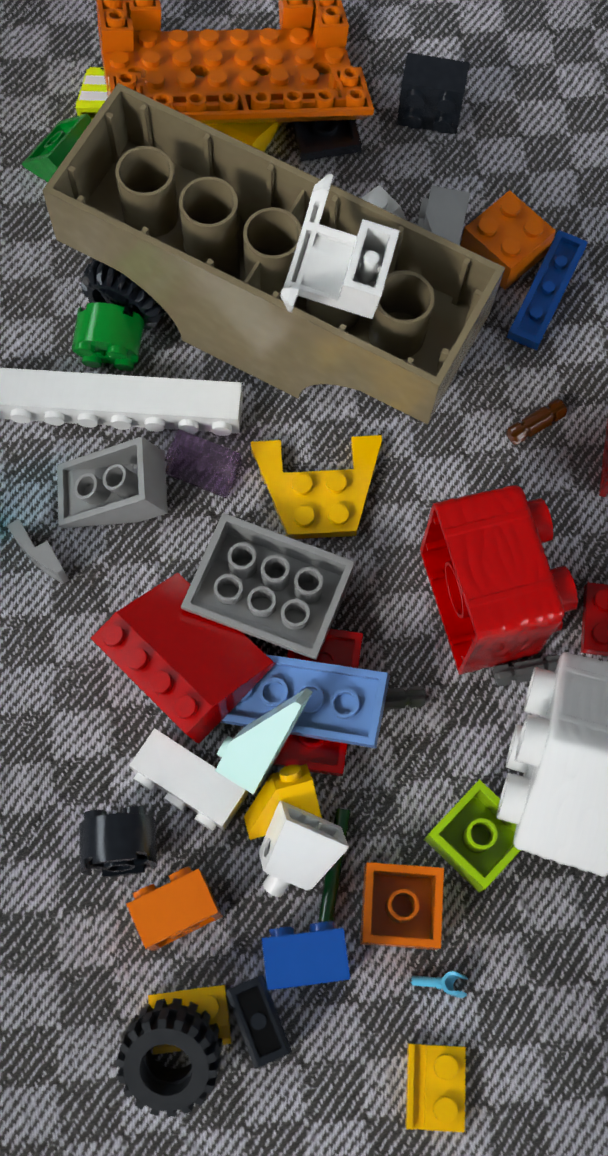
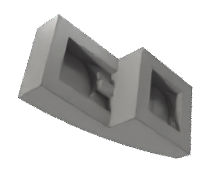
(41, 555)

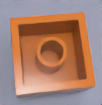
(509, 236)
(402, 906)
(173, 909)

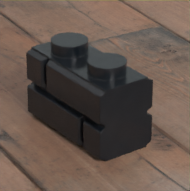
(259, 1021)

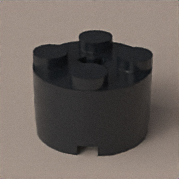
(117, 842)

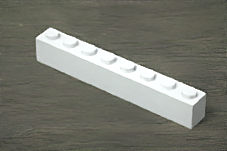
(120, 401)

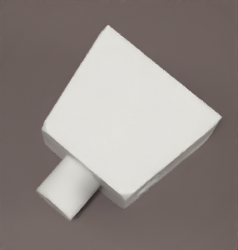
(299, 849)

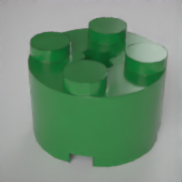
(107, 336)

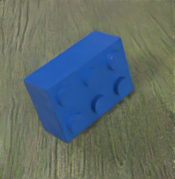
(305, 957)

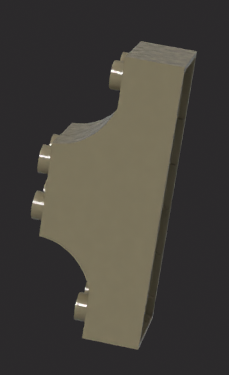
(213, 240)

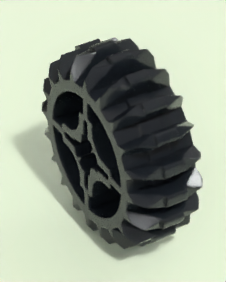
(111, 286)

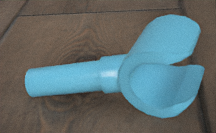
(445, 983)

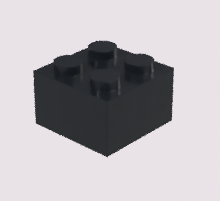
(432, 93)

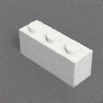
(187, 781)

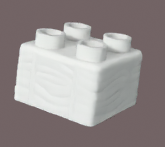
(564, 761)

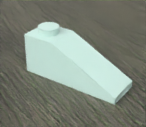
(257, 745)

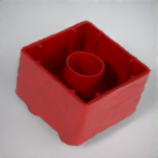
(495, 576)

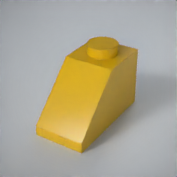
(292, 785)

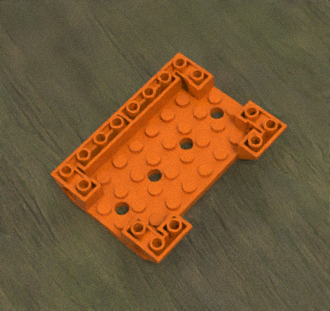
(231, 91)

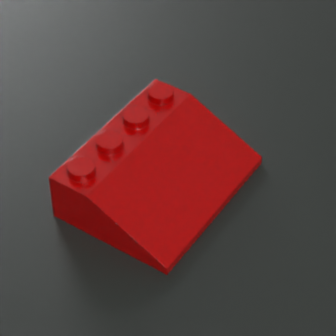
(182, 659)

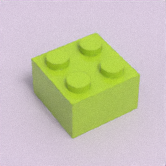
(474, 838)

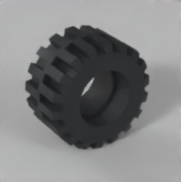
(162, 1086)

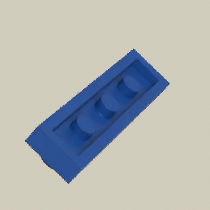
(547, 290)

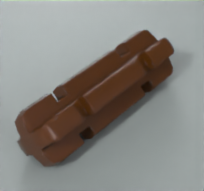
(536, 421)

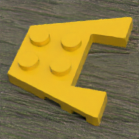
(319, 501)

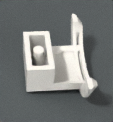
(336, 265)

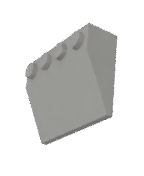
(269, 586)

